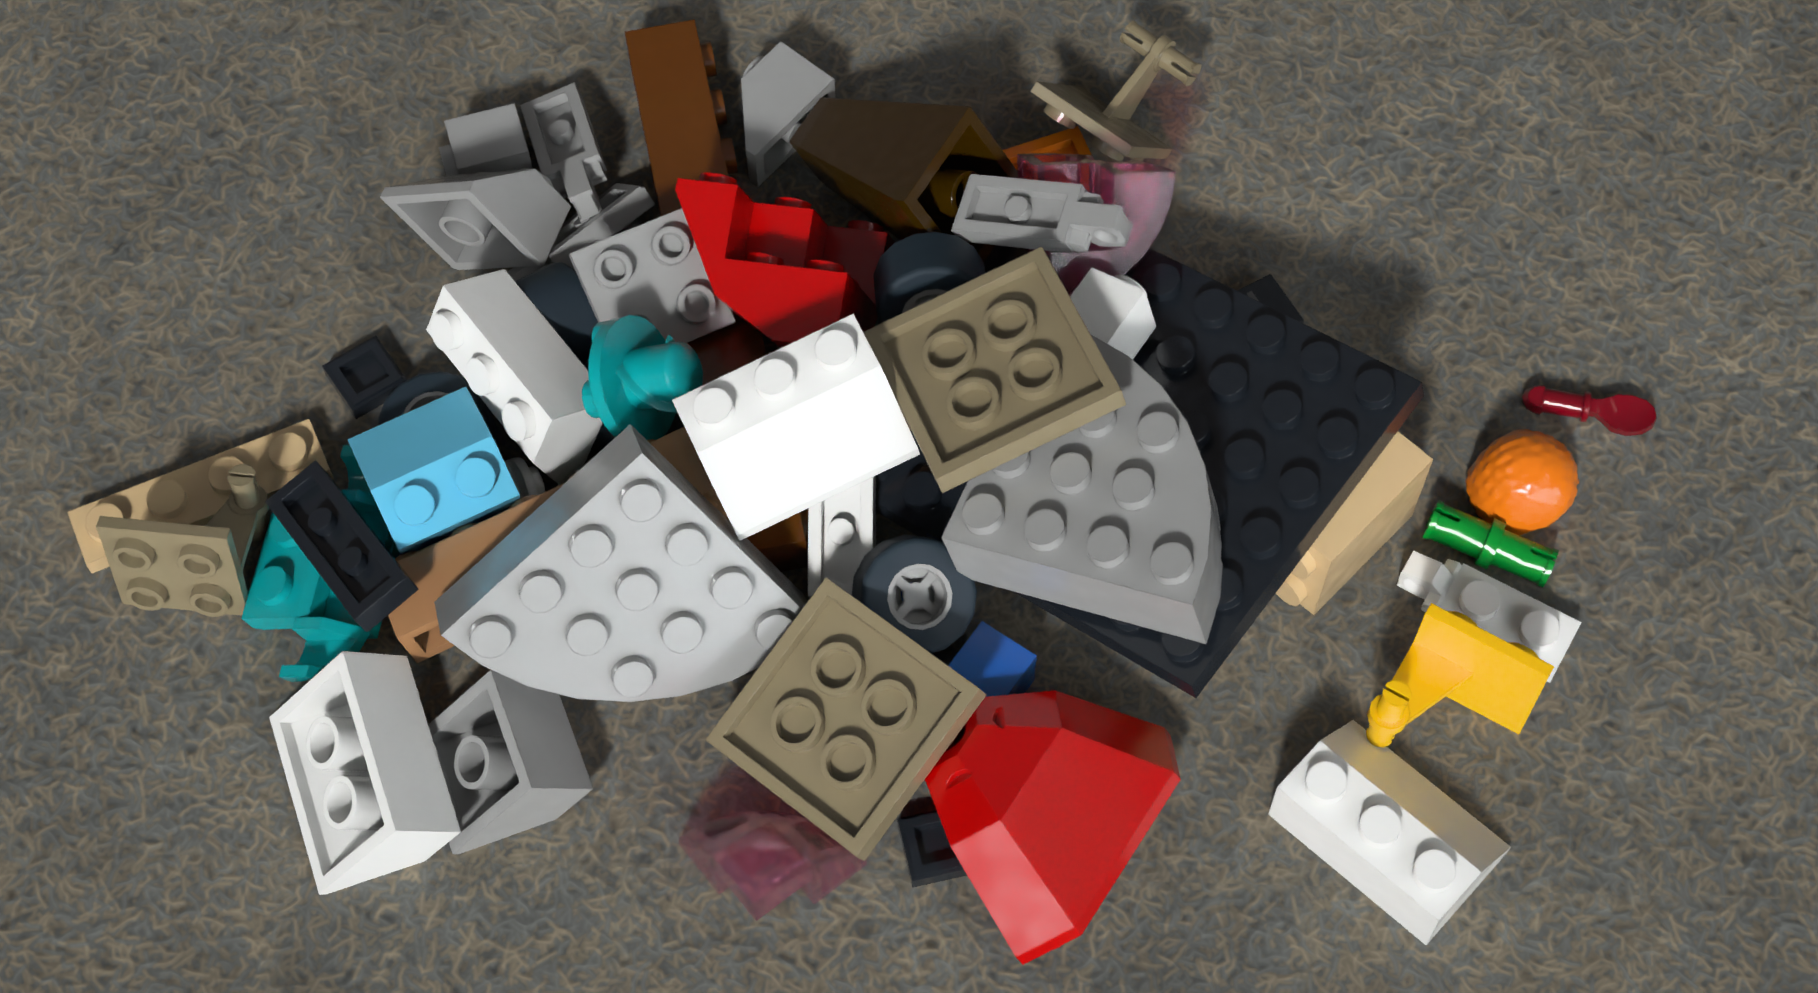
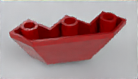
(781, 259)
(1049, 808)

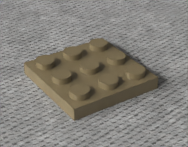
(994, 369)
(845, 718)

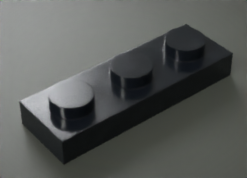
(341, 546)

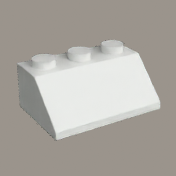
(517, 369)
(796, 426)
(363, 770)
(1386, 829)

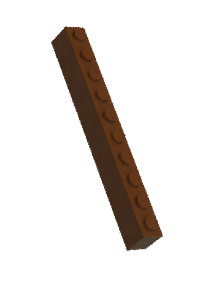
(683, 142)

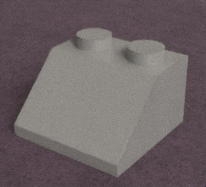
(483, 217)
(507, 760)

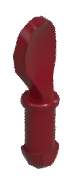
(1618, 413)

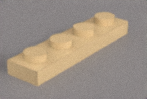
(199, 489)

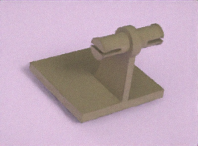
(1111, 123)
(187, 563)

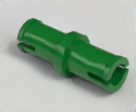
(1490, 544)

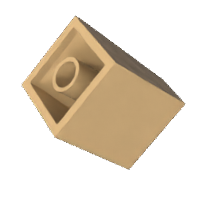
(1360, 526)

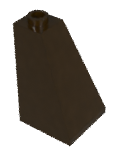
(900, 160)

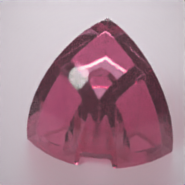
(1136, 185)
(768, 858)

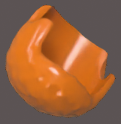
(1523, 481)

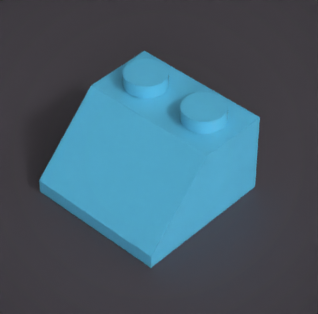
(434, 471)

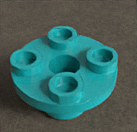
(637, 376)

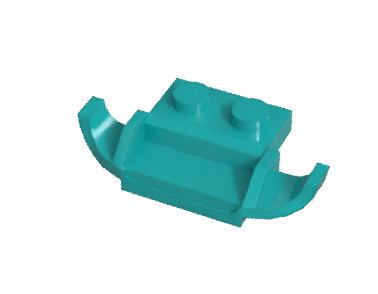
(294, 596)

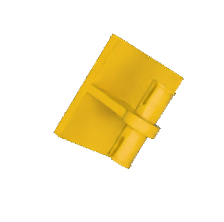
(1461, 663)

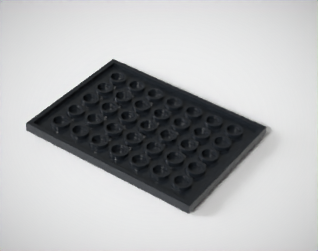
(1281, 429)

